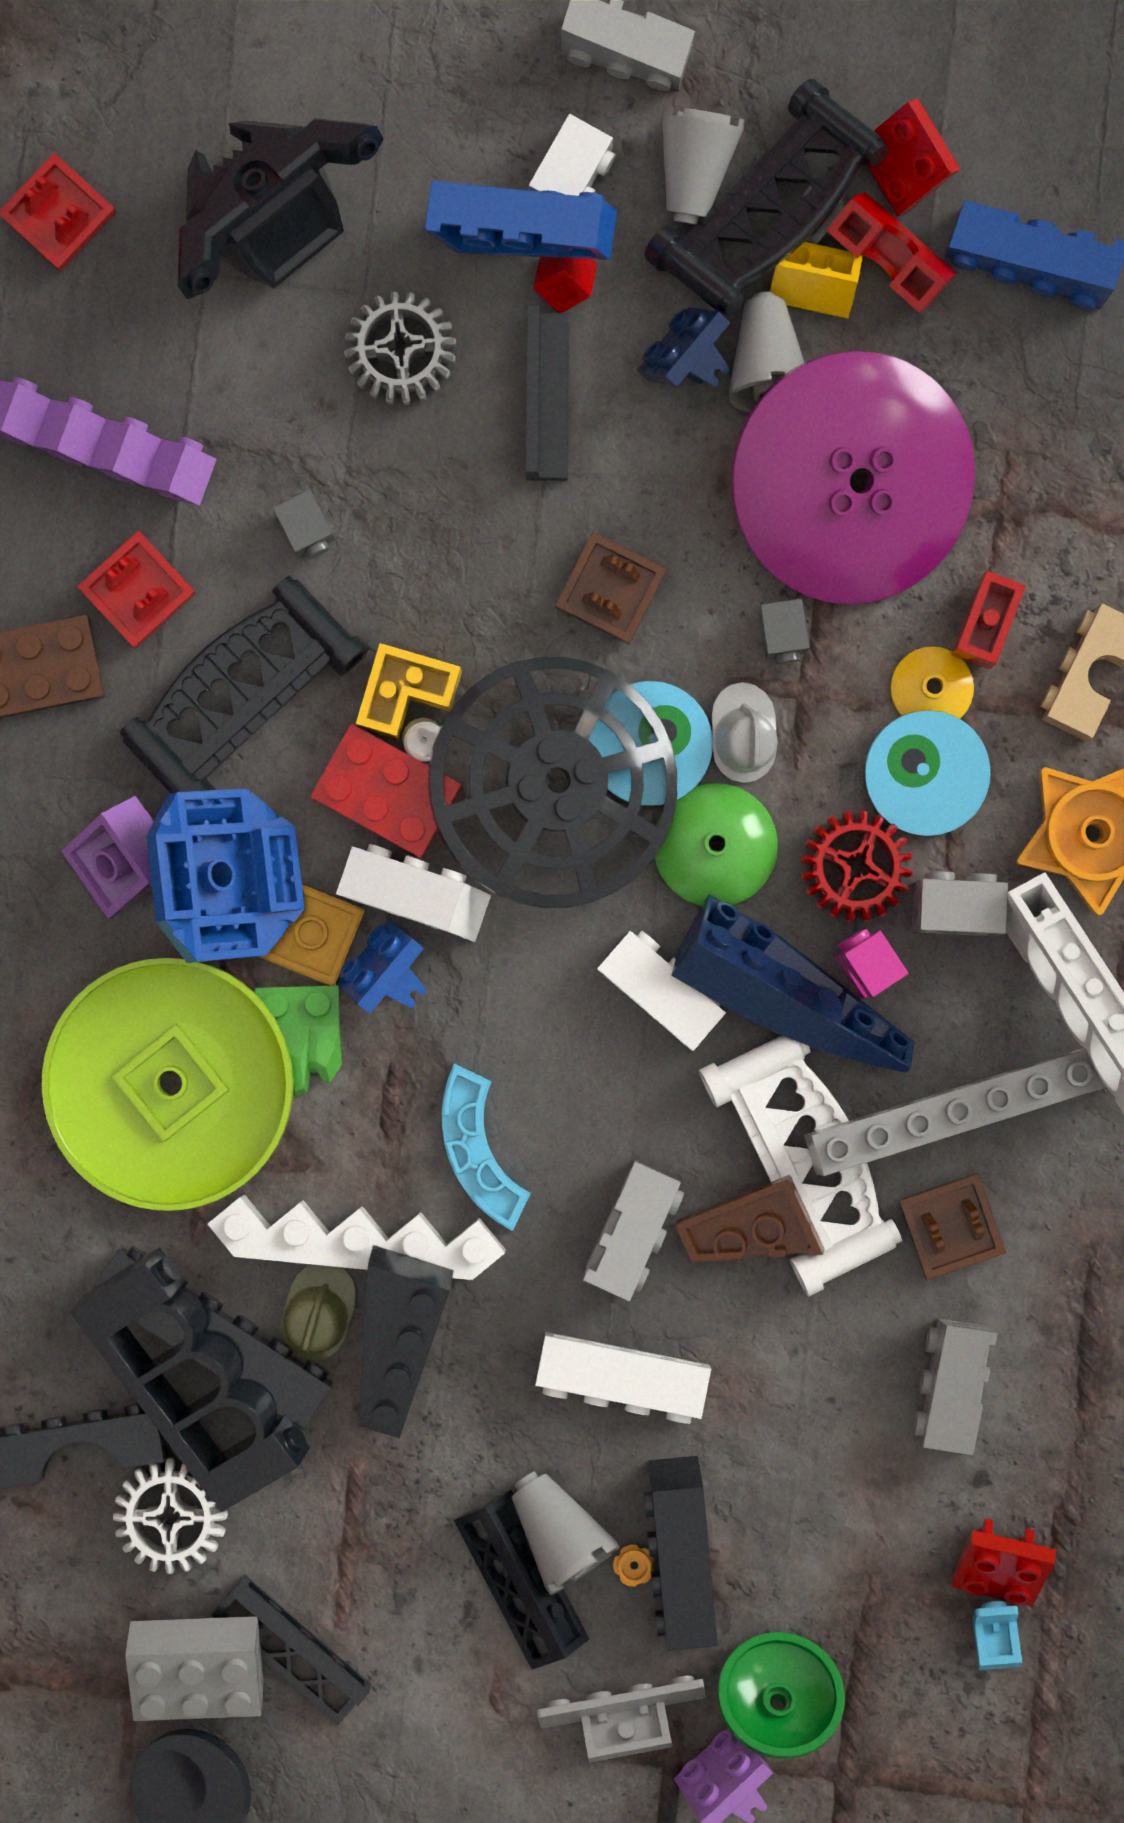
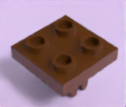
(610, 588)
(952, 1226)

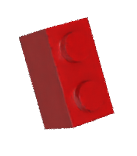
(988, 620)

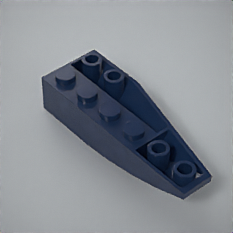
(782, 989)

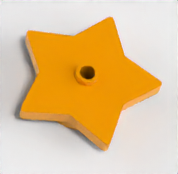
(1061, 839)

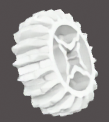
(152, 1517)

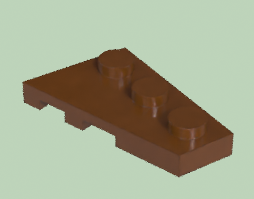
(754, 1223)

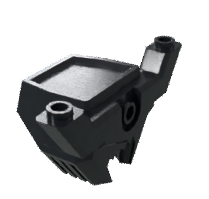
(269, 202)

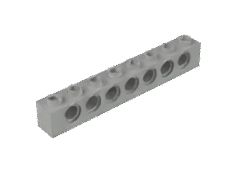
(952, 1112)

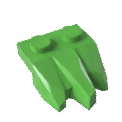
(311, 1029)

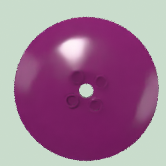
(798, 465)

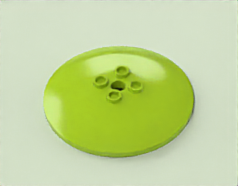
(108, 1095)

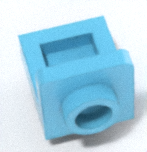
(997, 1636)

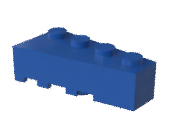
(520, 221)
(1035, 255)

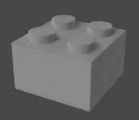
(959, 906)

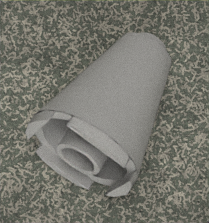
(696, 159)
(764, 349)
(559, 1532)

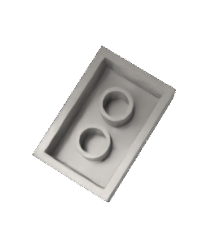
(195, 1668)

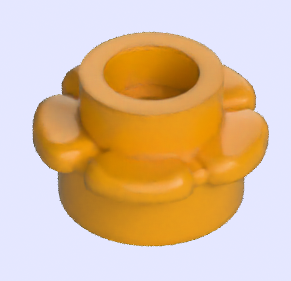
(631, 1576)

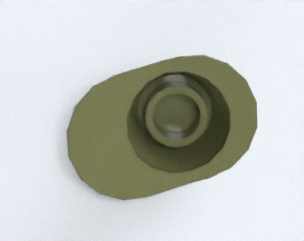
(318, 1311)

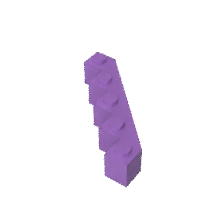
(110, 446)

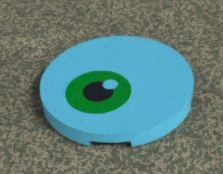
(686, 729)
(927, 772)

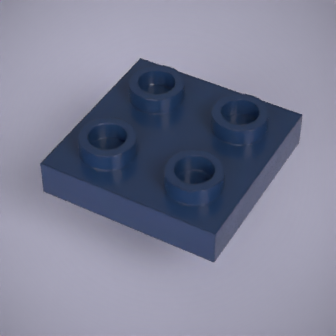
(687, 350)

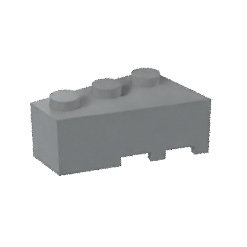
(626, 42)
(633, 1231)
(953, 1386)

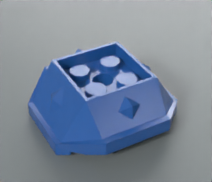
(253, 872)

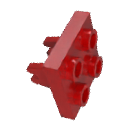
(915, 158)
(57, 212)
(136, 590)
(1003, 1566)

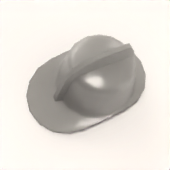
(744, 732)

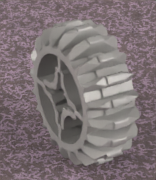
(381, 348)

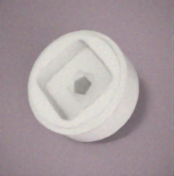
(419, 738)

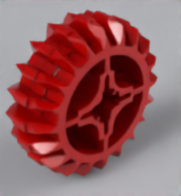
(872, 833)

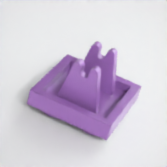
(724, 1780)

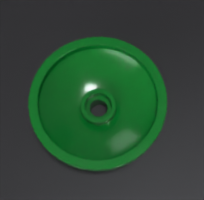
(786, 1670)

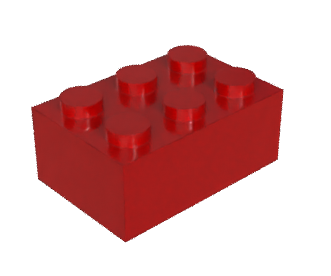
(382, 791)

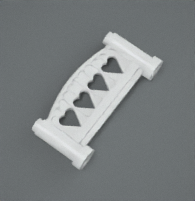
(750, 1085)

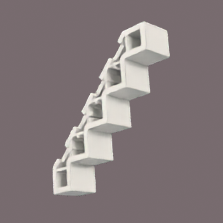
(305, 1240)

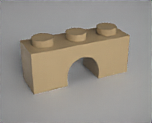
(1074, 703)

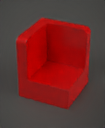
(564, 281)

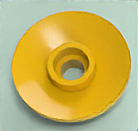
(927, 663)

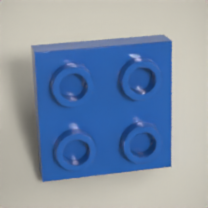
(383, 969)

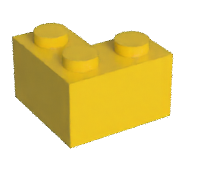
(403, 677)

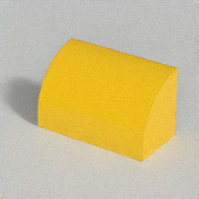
(818, 279)

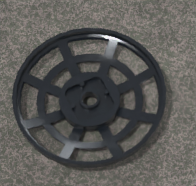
(528, 789)

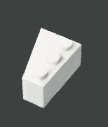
(413, 892)

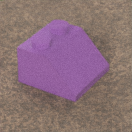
(114, 856)

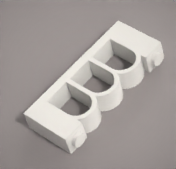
(1071, 975)

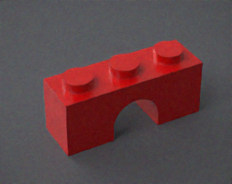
(874, 233)

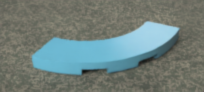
(470, 1151)

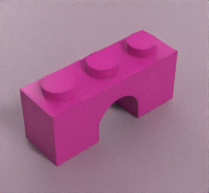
(869, 963)

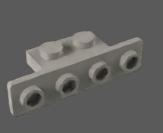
(625, 1721)

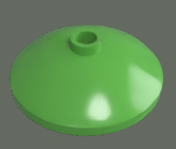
(732, 873)

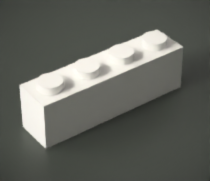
(622, 1376)

